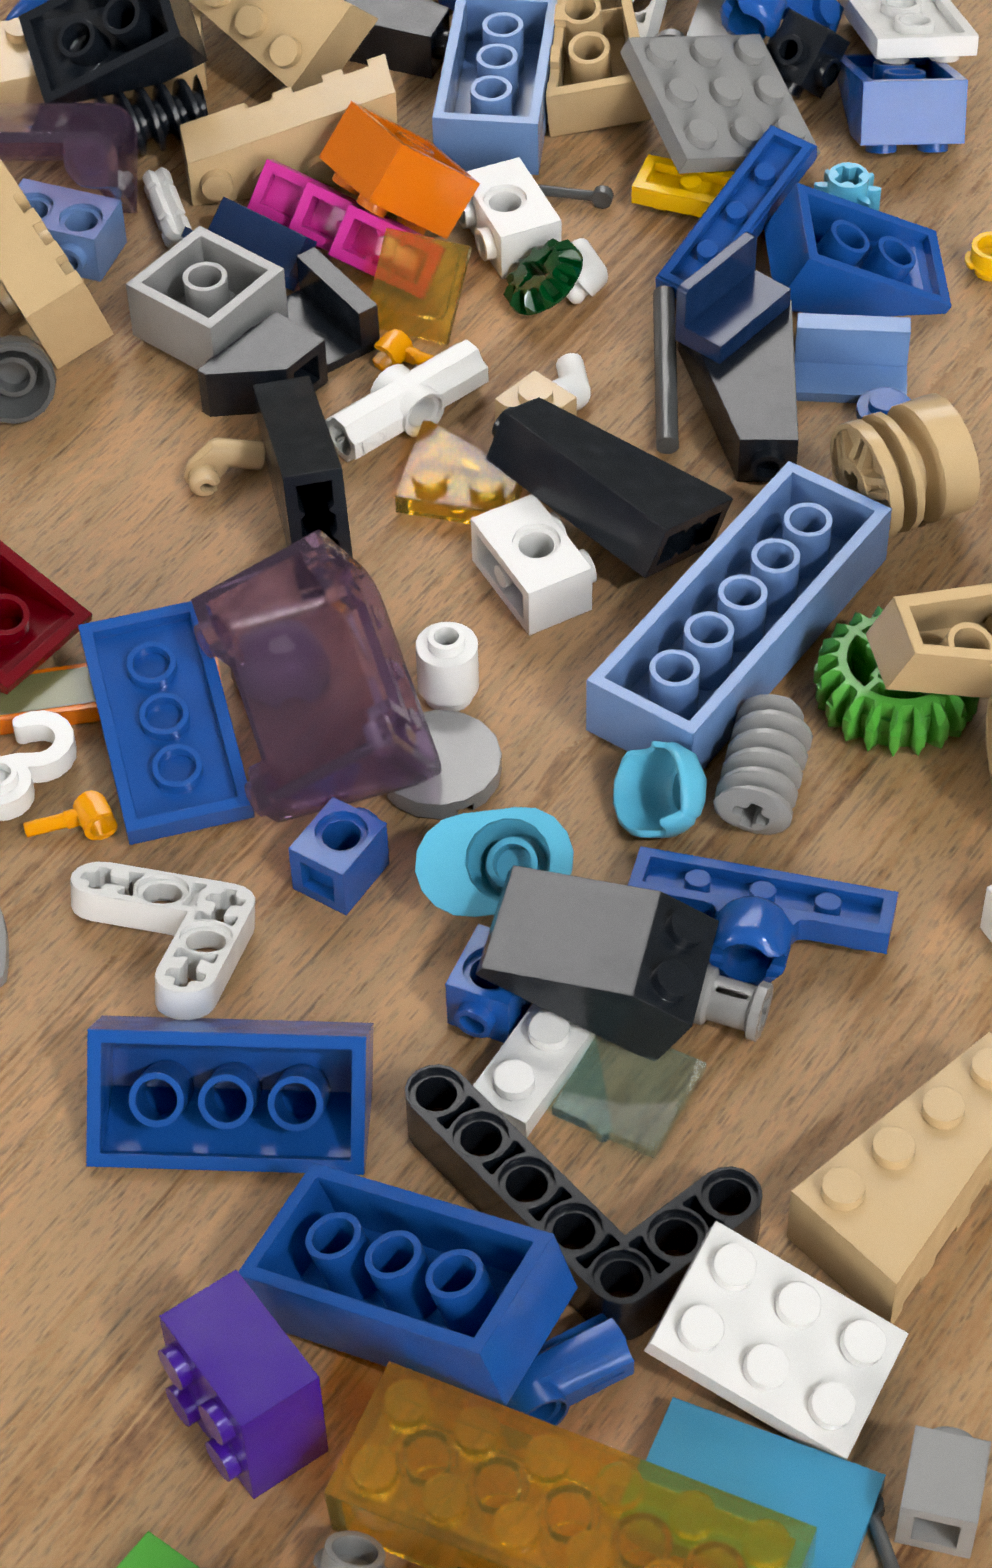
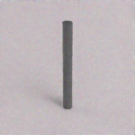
(665, 370)

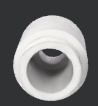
(447, 665)

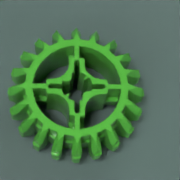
(869, 708)

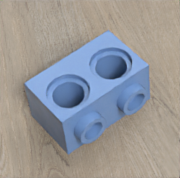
(82, 223)

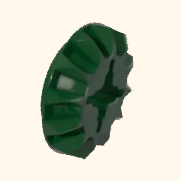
(530, 290)

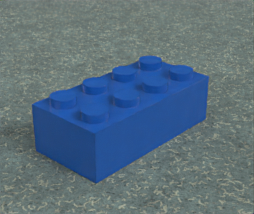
(410, 1281)

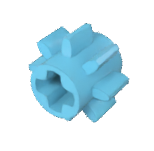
(851, 183)

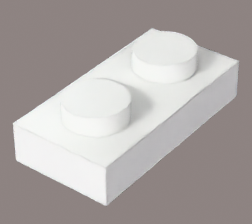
(533, 1066)

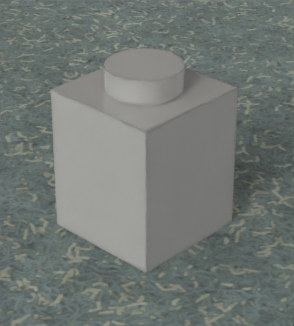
(943, 1490)

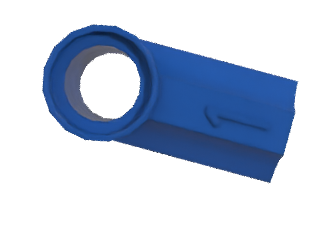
(573, 1369)

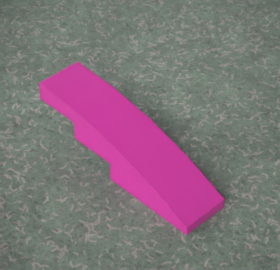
(322, 215)

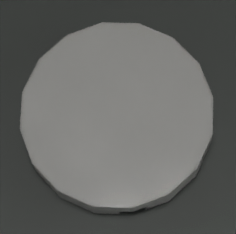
(468, 764)

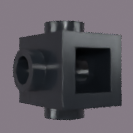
(806, 54)

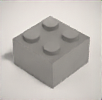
(203, 297)

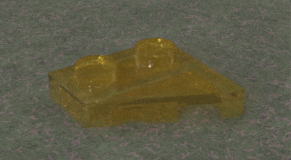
(451, 479)

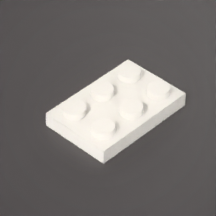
(912, 29)
(776, 1342)

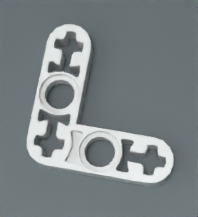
(124, 898)

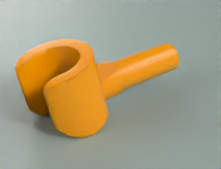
(395, 349)
(89, 811)

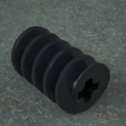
(164, 112)

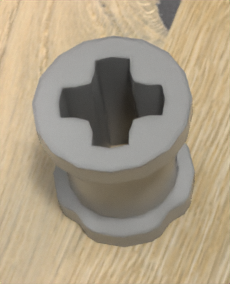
(734, 1003)

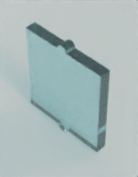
(628, 1094)

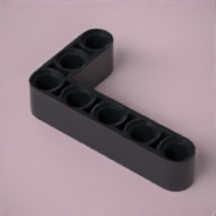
(520, 1170)

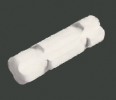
(165, 205)

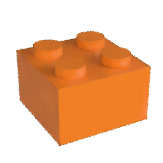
(397, 172)

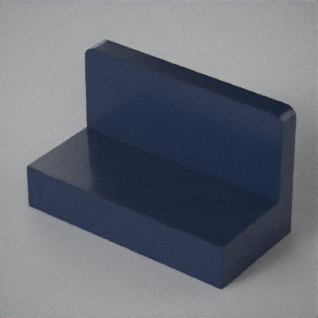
(260, 237)
(727, 302)

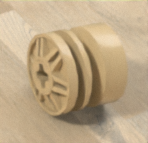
(909, 460)

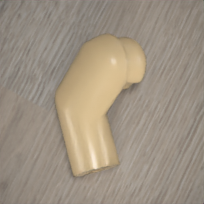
(216, 457)

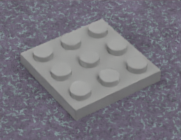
(711, 96)

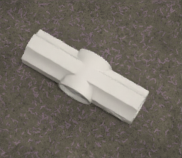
(406, 398)

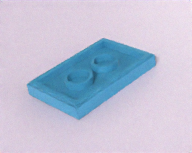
(774, 1474)

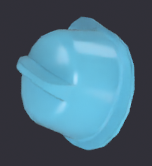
(470, 854)

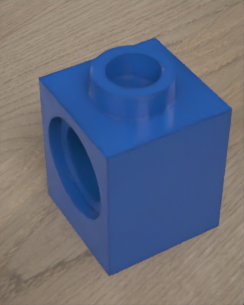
(339, 855)
(477, 1004)

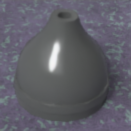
(25, 379)

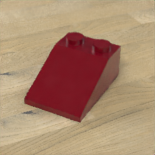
(33, 618)

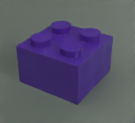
(242, 1385)

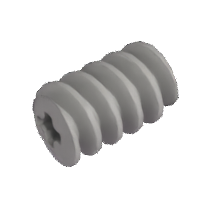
(763, 765)

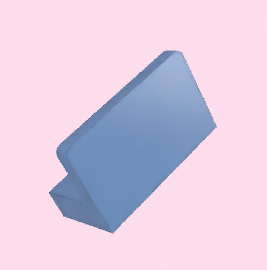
(849, 355)

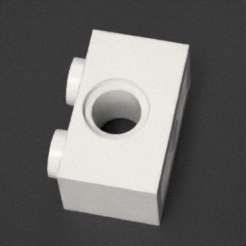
(509, 215)
(532, 563)

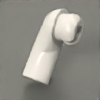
(592, 276)
(573, 377)

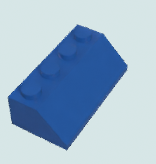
(228, 1094)

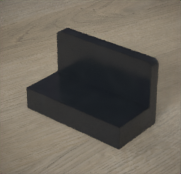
(333, 309)

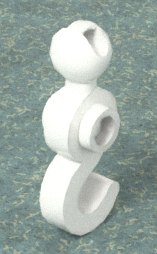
(21, 770)

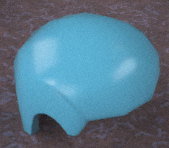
(659, 790)

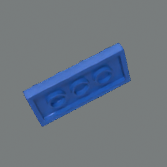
(164, 724)

